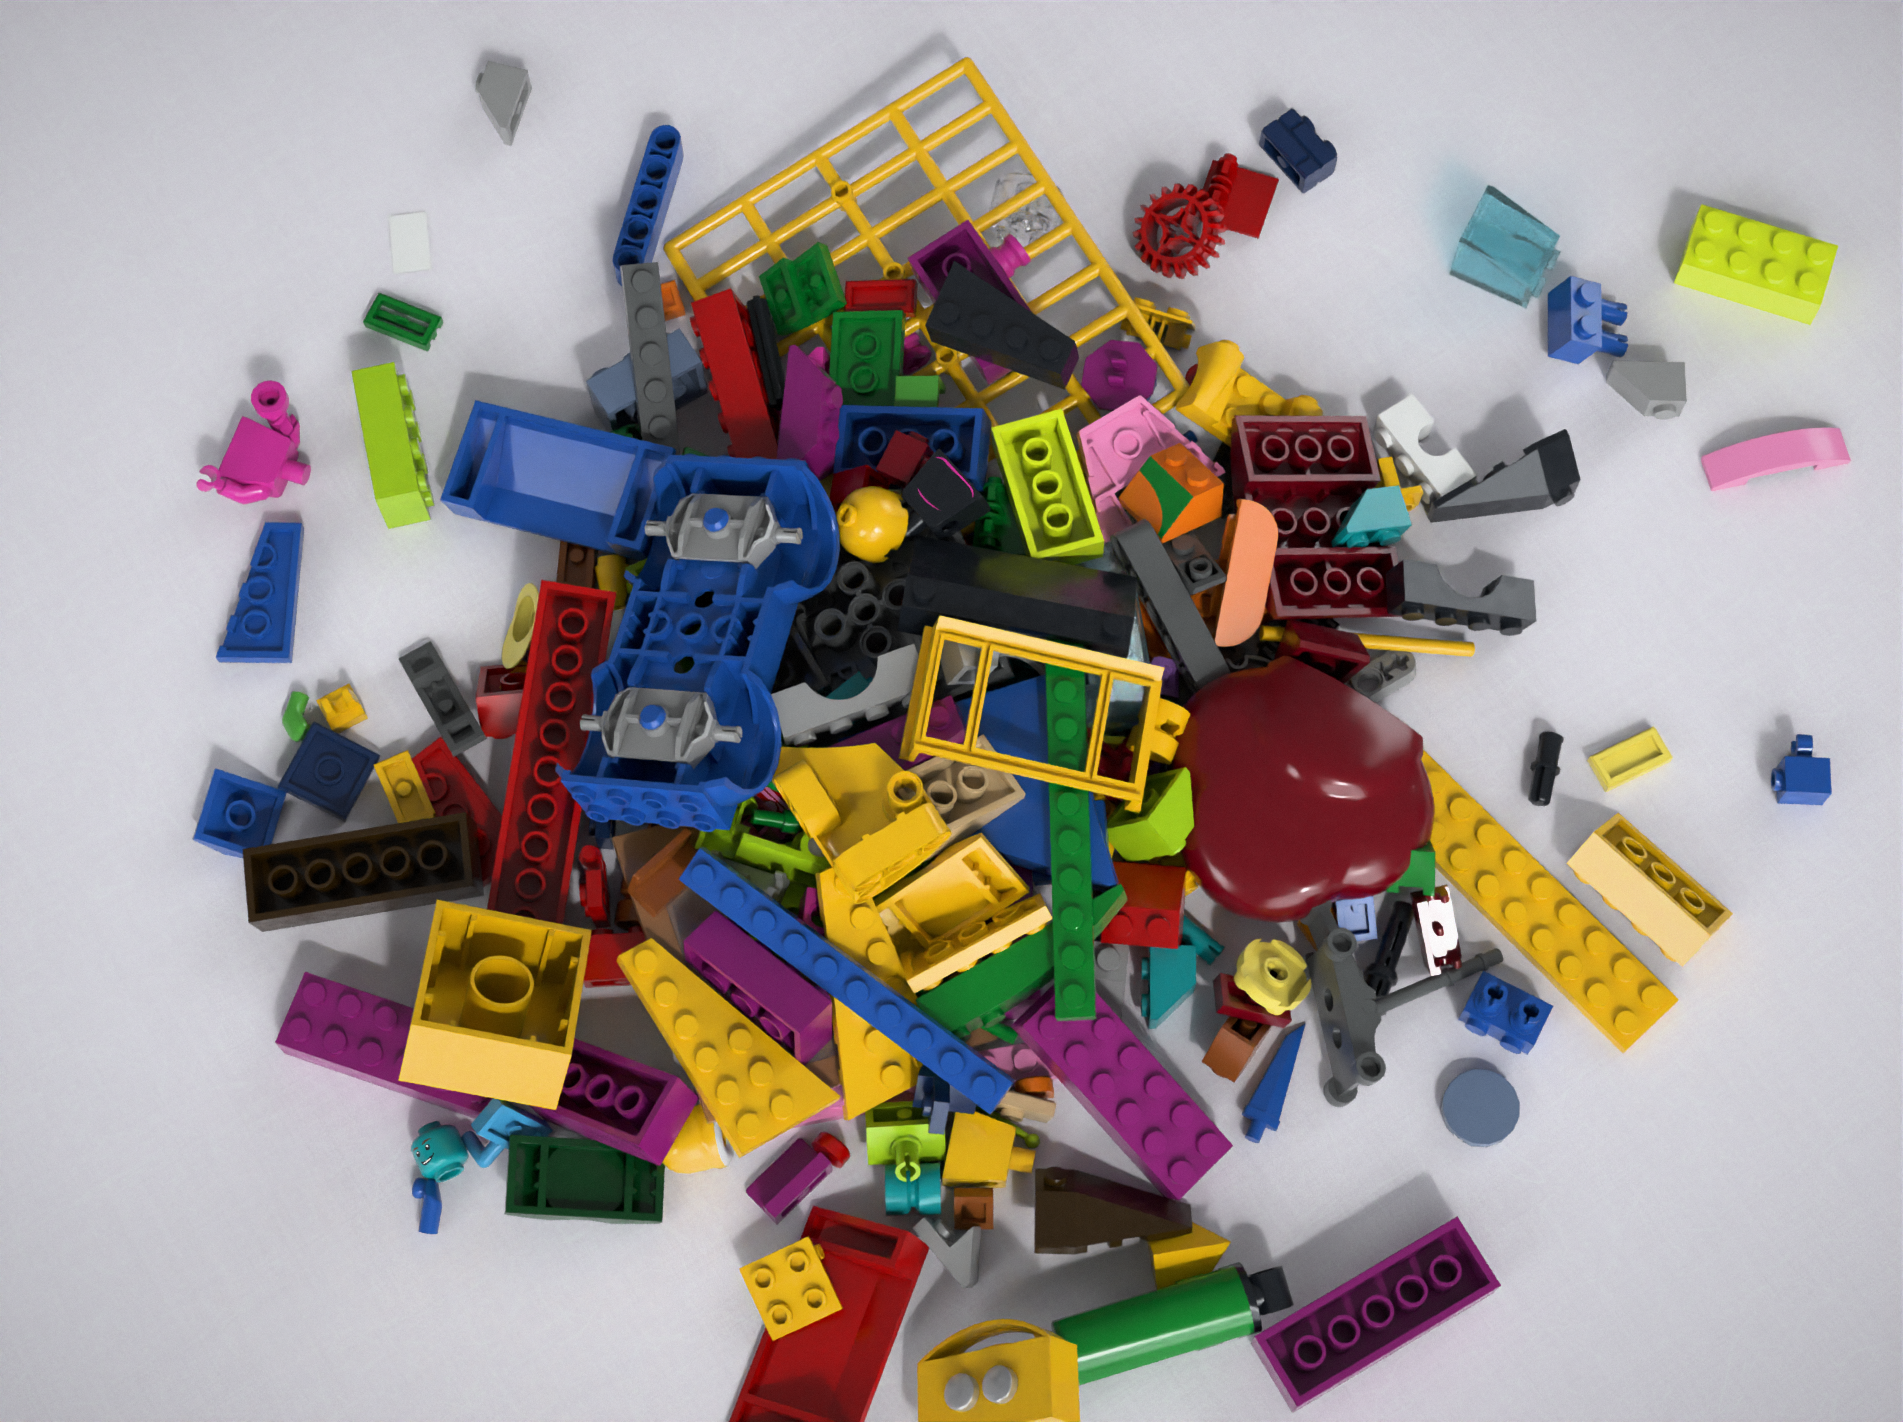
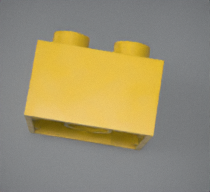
(496, 1005)

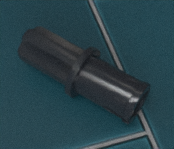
(1545, 768)

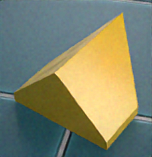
(1185, 1255)

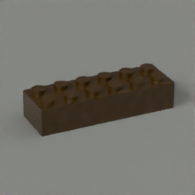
(362, 872)

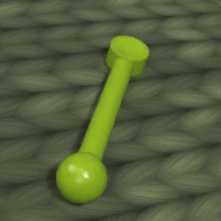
(1031, 1140)

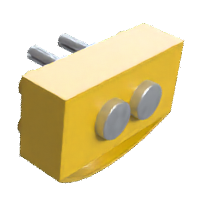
(1000, 1382)

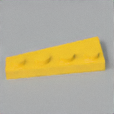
(973, 942)

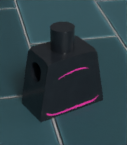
(942, 499)

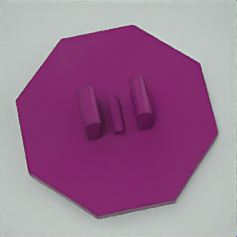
(1118, 374)

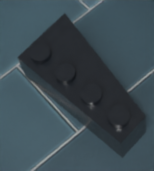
(996, 329)

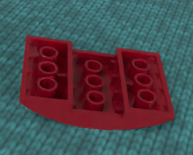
(1308, 480)

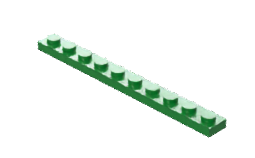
(1070, 847)

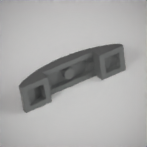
(442, 699)

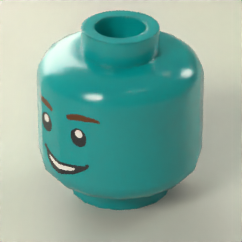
(439, 1151)

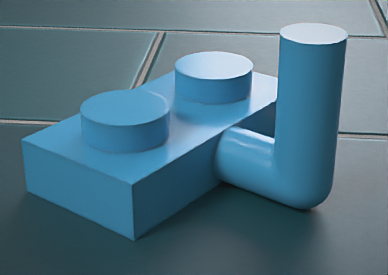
(496, 1124)

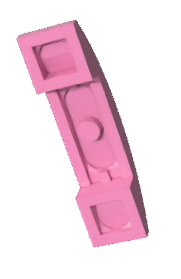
(1774, 454)

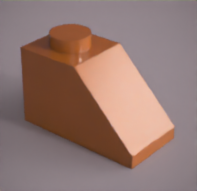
(1235, 1047)

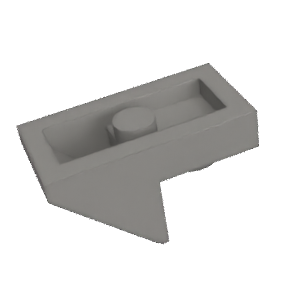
(958, 1257)

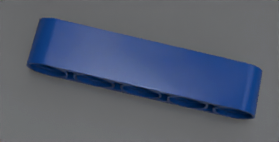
(649, 192)

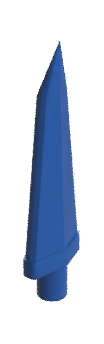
(1268, 1098)

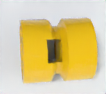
(1169, 723)

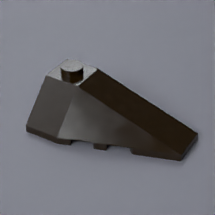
(1087, 1210)

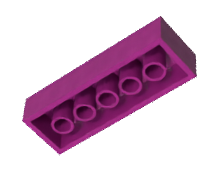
(361, 1039)
(1126, 1093)
(1375, 1314)

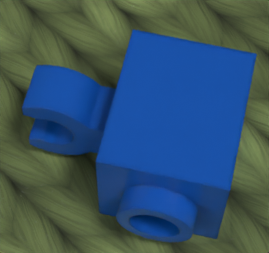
(1802, 777)

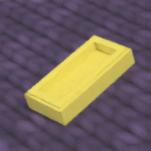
(1629, 759)

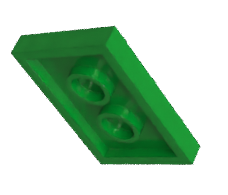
(867, 355)

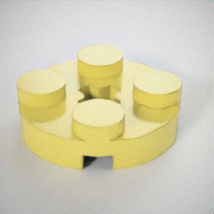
(1273, 993)

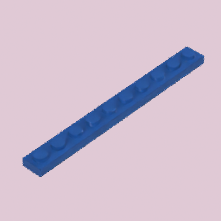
(847, 980)

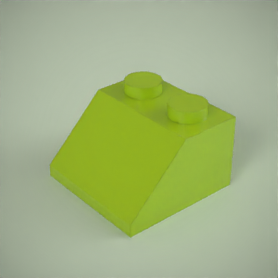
(1162, 822)

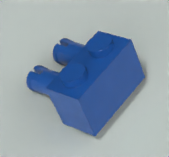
(1577, 319)
(1505, 1014)

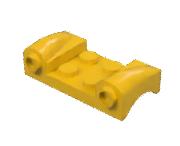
(1227, 390)

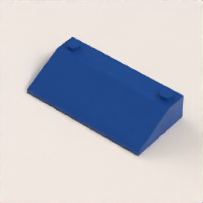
(556, 480)

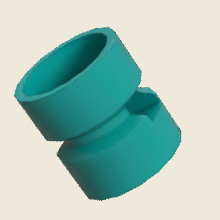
(921, 1193)

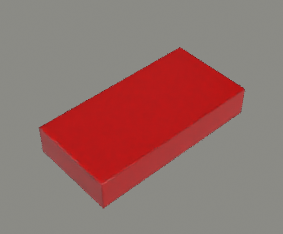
(882, 295)

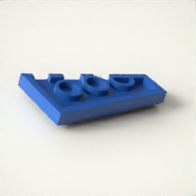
(268, 600)

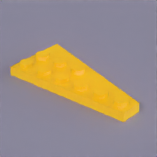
(870, 1062)

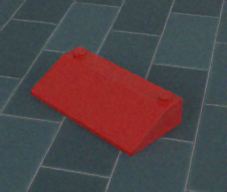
(837, 1362)

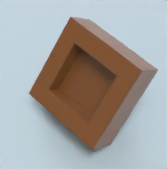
(973, 1208)

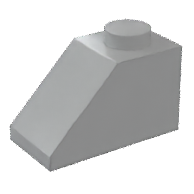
(504, 97)
(1650, 386)
(1111, 973)

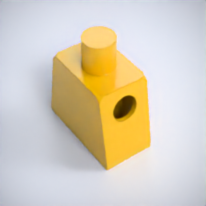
(983, 1152)

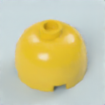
(872, 523)

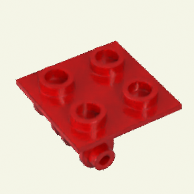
(1241, 195)

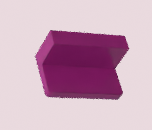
(789, 1180)

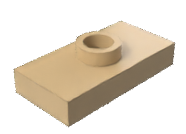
(1018, 1106)

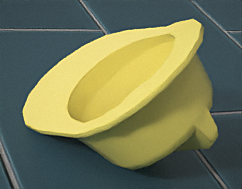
(521, 628)

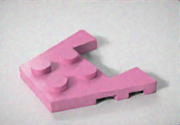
(1117, 449)

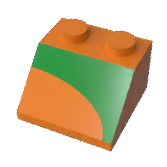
(1174, 493)

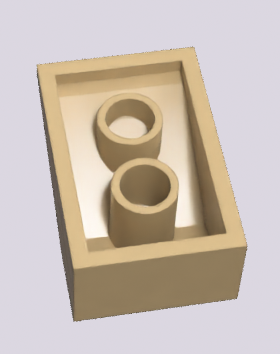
(965, 793)

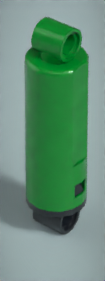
(1173, 1320)

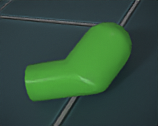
(293, 717)

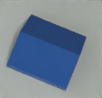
(238, 814)

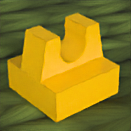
(342, 709)

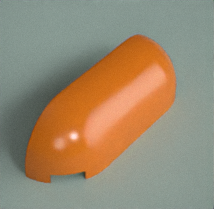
(1247, 562)

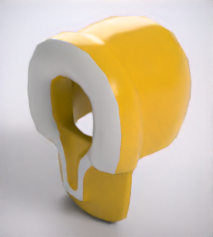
(699, 1146)

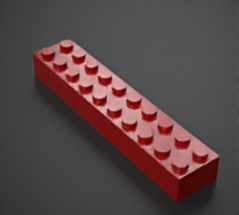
(538, 810)

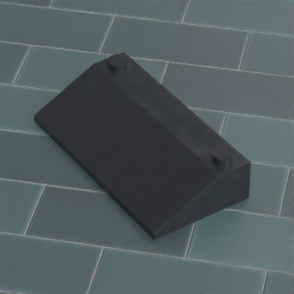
(1018, 595)

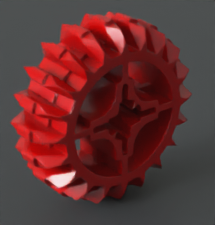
(1187, 218)

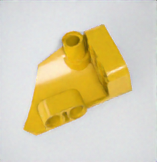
(856, 819)

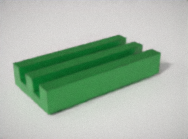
(397, 333)

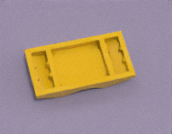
(955, 889)

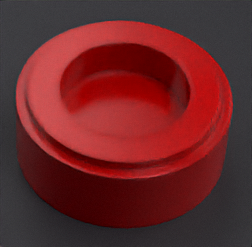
(831, 1148)

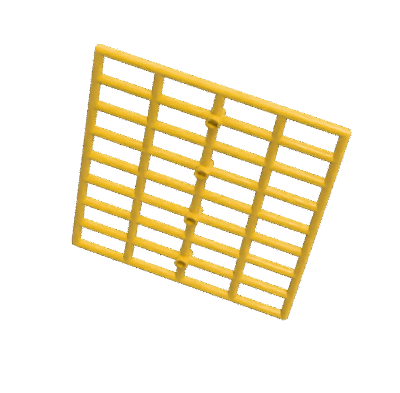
(845, 199)

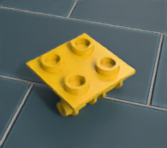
(1175, 318)
(791, 1287)

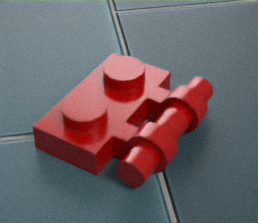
(595, 892)

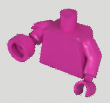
(260, 457)

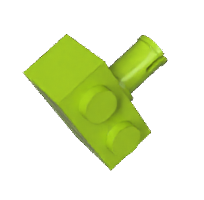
(901, 1136)

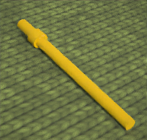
(1392, 643)

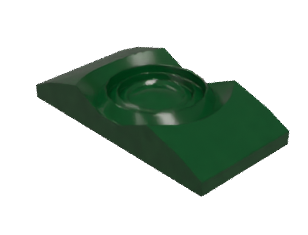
(581, 1182)

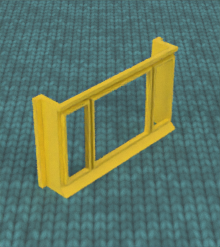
(1045, 651)

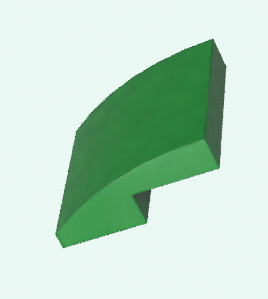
(802, 290)

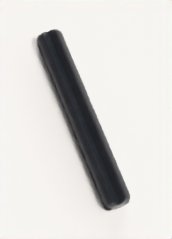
(767, 351)

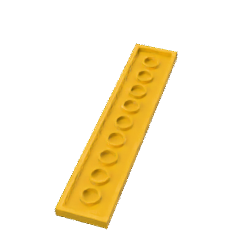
(1542, 917)

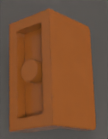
(657, 881)

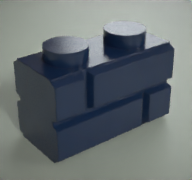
(1298, 150)

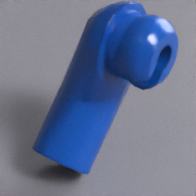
(431, 1206)

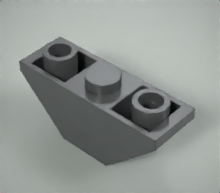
(1194, 563)

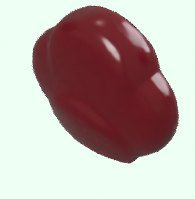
(1298, 792)

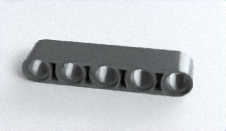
(1169, 605)

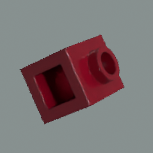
(904, 458)

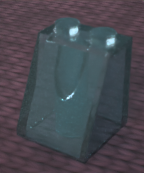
(1505, 250)

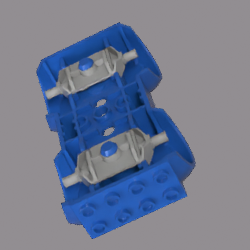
(707, 738)

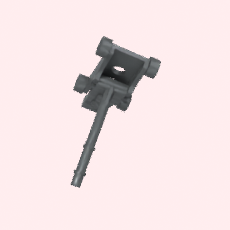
(1350, 1007)

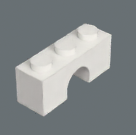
(1400, 431)

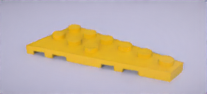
(735, 1066)

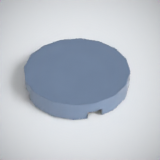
(1480, 1107)

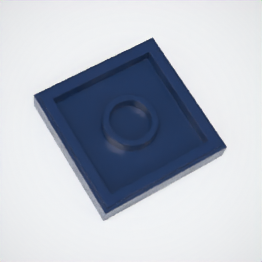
(329, 771)

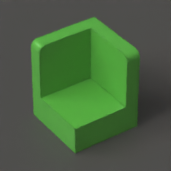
(918, 391)

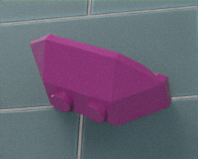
(809, 414)

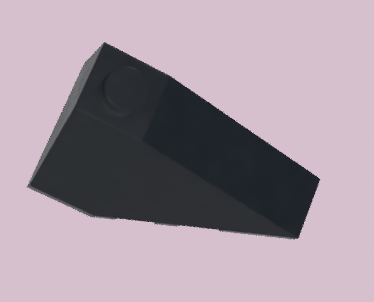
(1534, 482)

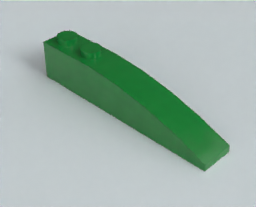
(1006, 978)

